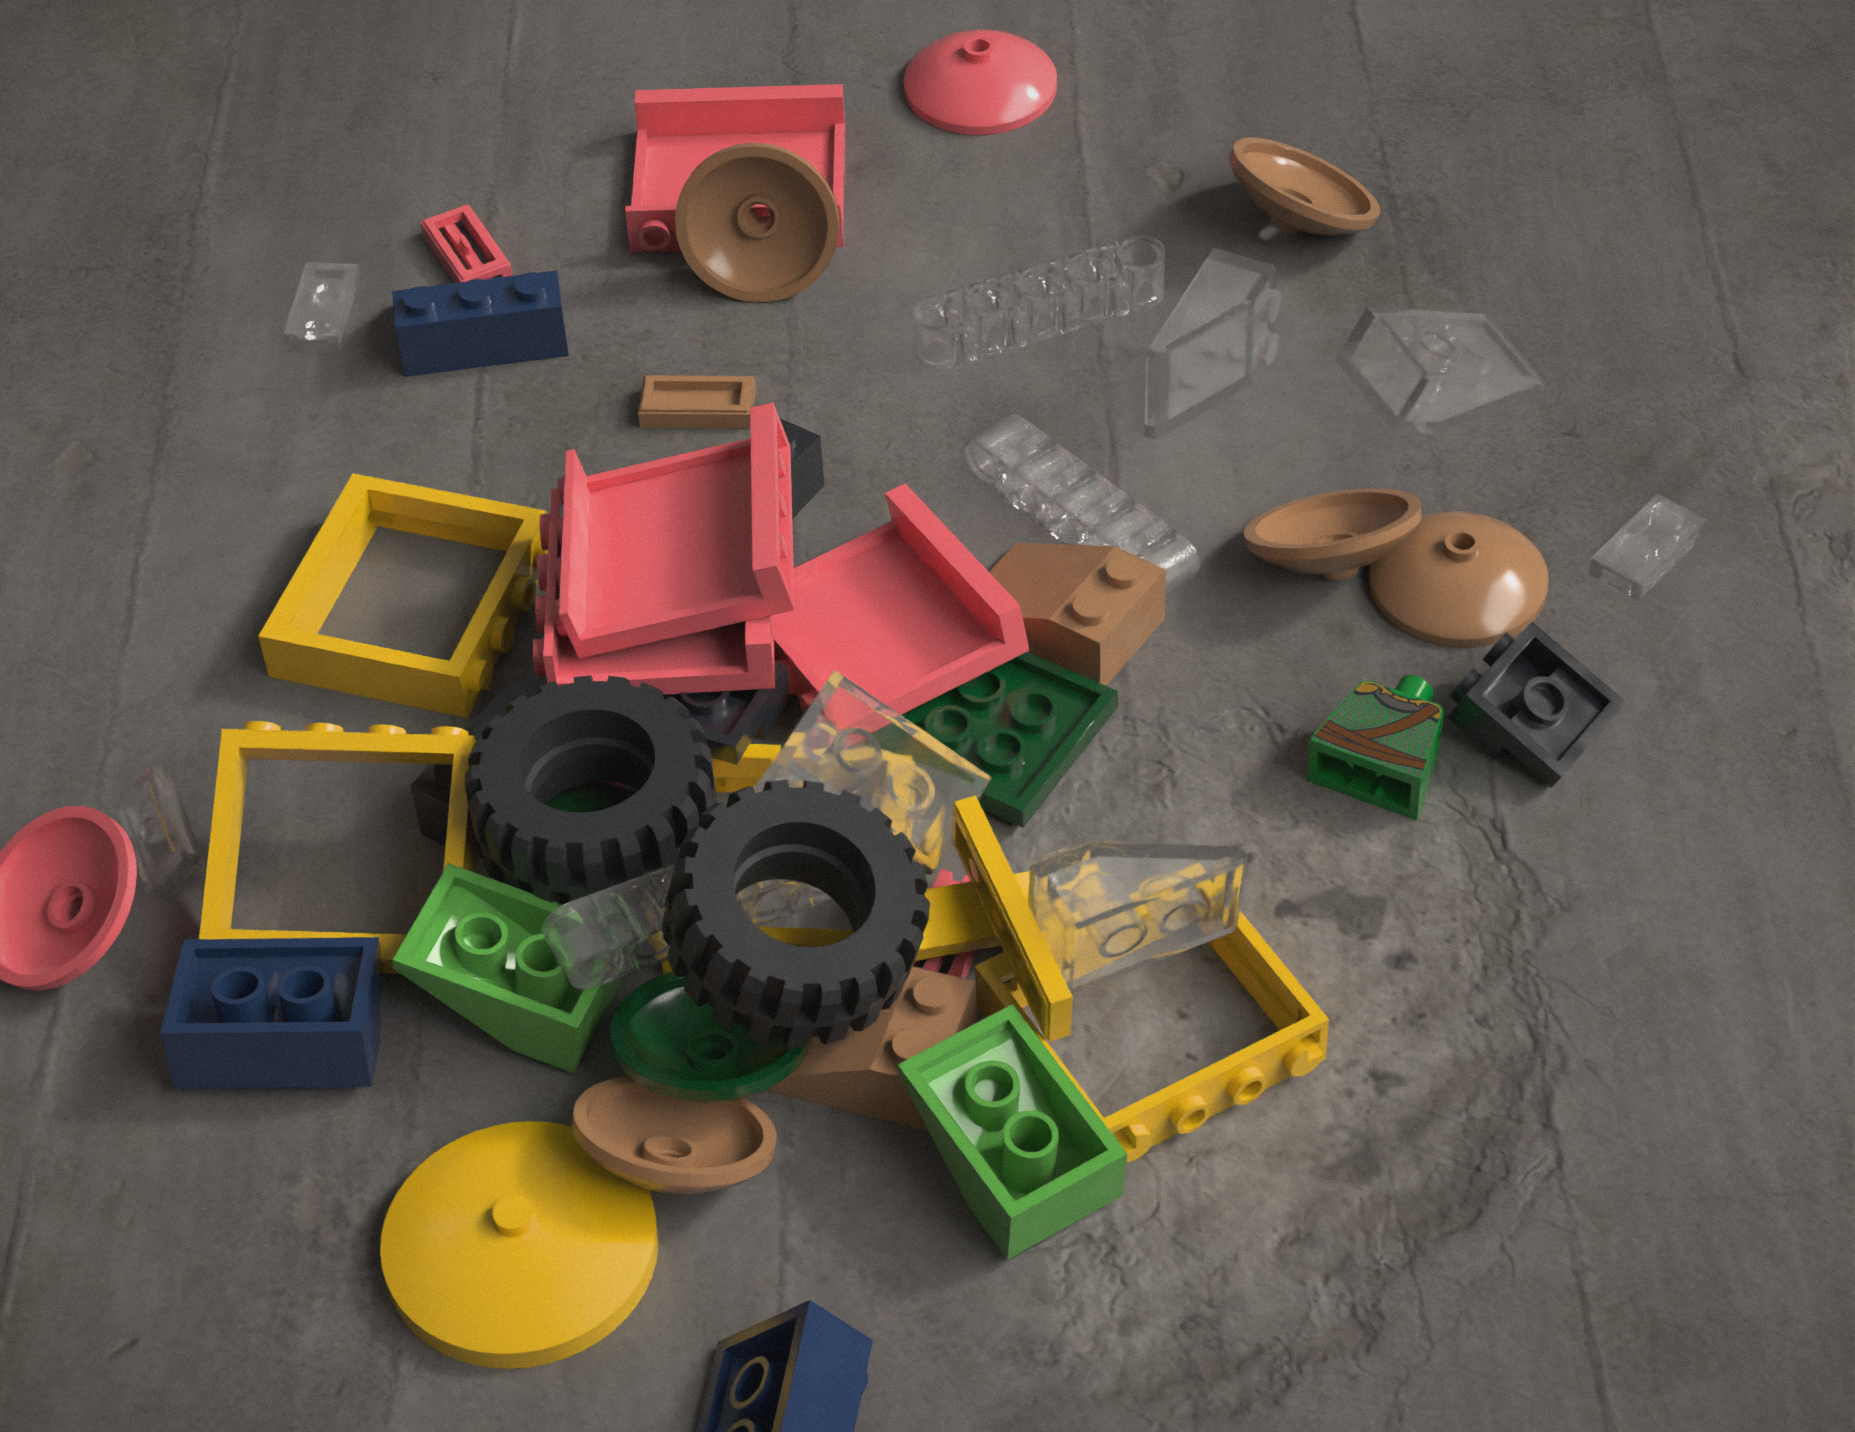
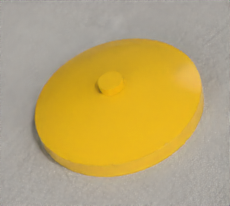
(517, 1247)

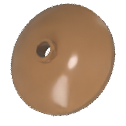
(1301, 189)
(748, 253)
(1334, 530)
(1461, 581)
(672, 1142)

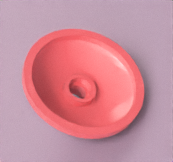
(980, 82)
(63, 896)

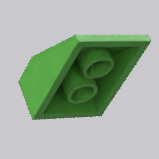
(487, 960)
(1014, 1131)

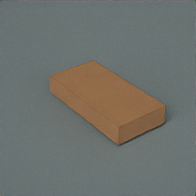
(696, 401)

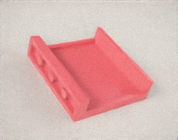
(688, 125)
(676, 542)
(897, 613)
(698, 662)

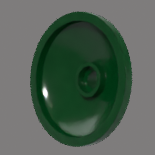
(687, 1055)

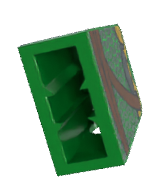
(1380, 745)

